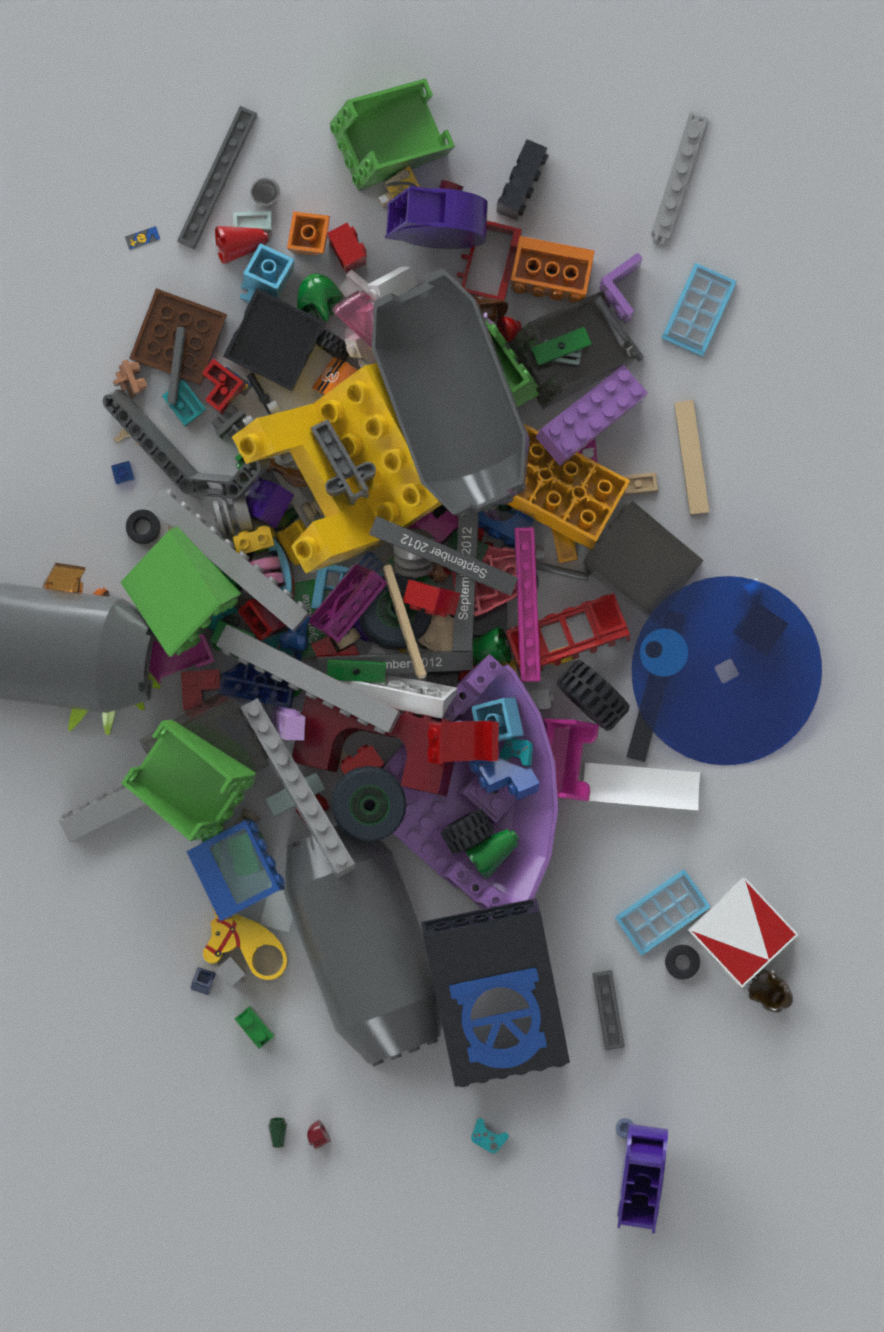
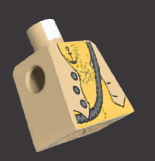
(397, 185)

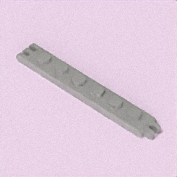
(678, 177)

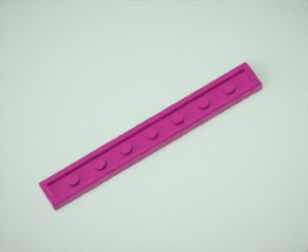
(527, 604)

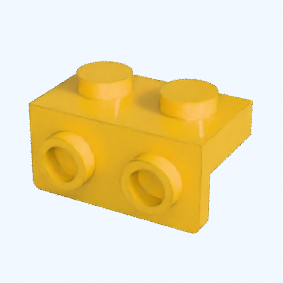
(289, 536)
(254, 541)

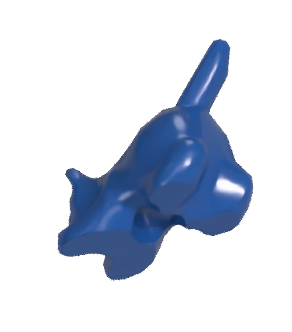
(297, 640)

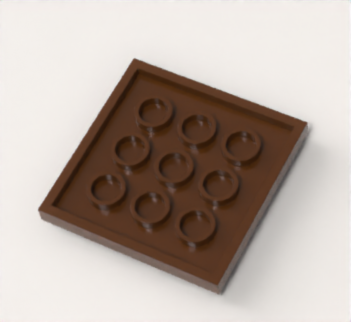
(158, 334)

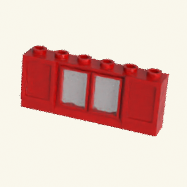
(575, 631)

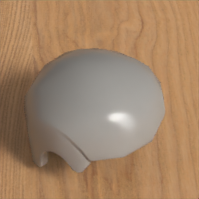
(265, 191)

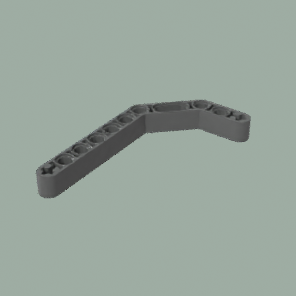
(172, 461)

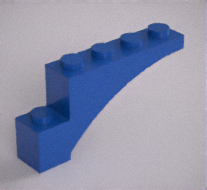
(500, 773)

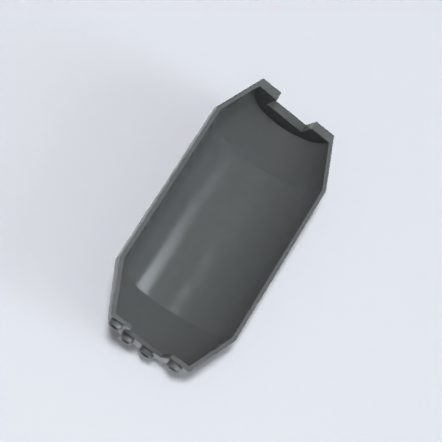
(451, 395)
(73, 649)
(364, 947)

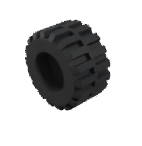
(467, 831)

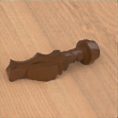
(292, 476)

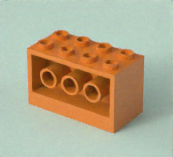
(555, 258)

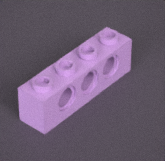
(288, 723)

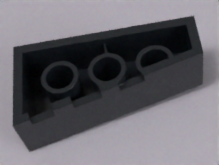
(522, 179)

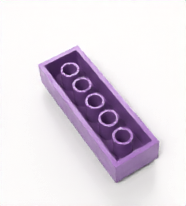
(591, 415)

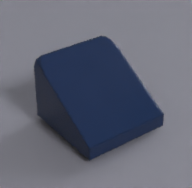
(203, 981)

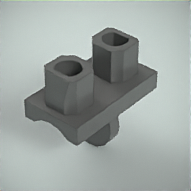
(223, 428)

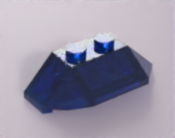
(251, 684)

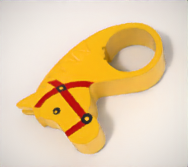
(242, 934)

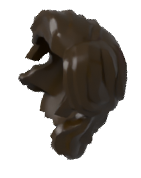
(770, 991)

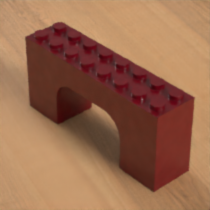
(328, 730)

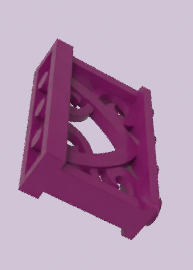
(347, 602)

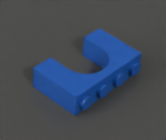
(504, 529)

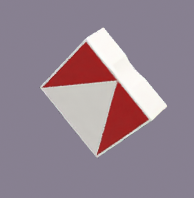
(742, 932)

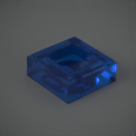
(122, 472)

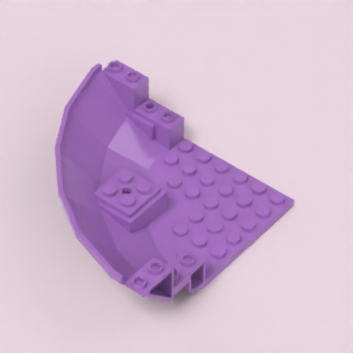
(529, 817)

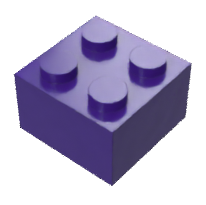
(268, 502)

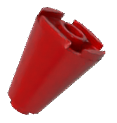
(238, 241)

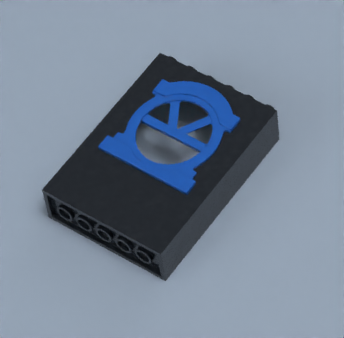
(485, 952)

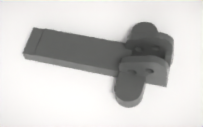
(342, 464)

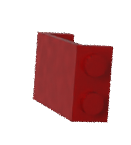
(463, 741)

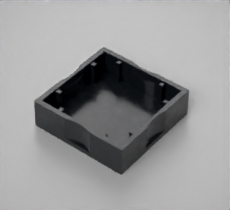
(274, 339)

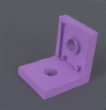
(611, 292)

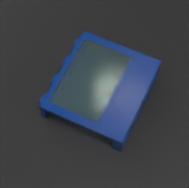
(236, 869)

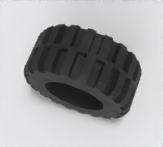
(593, 695)

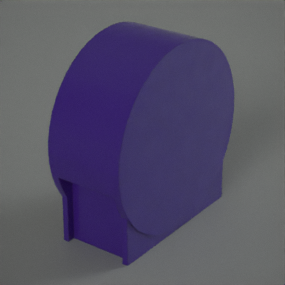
(437, 218)
(642, 1176)

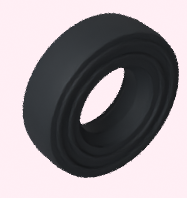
(145, 538)
(694, 962)

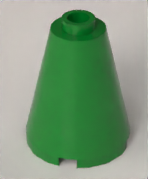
(491, 643)
(493, 851)

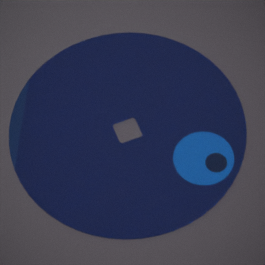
(705, 627)

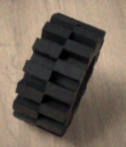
(333, 345)

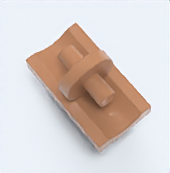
(126, 378)

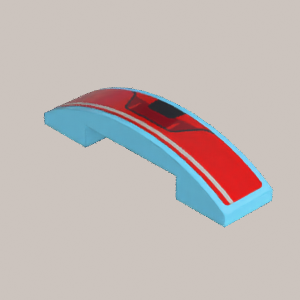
(286, 566)

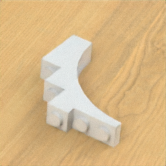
(396, 282)

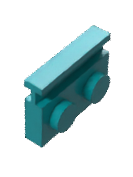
(188, 405)

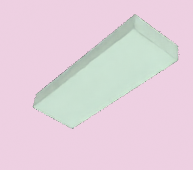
(281, 801)

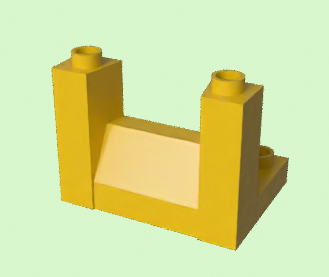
(370, 433)

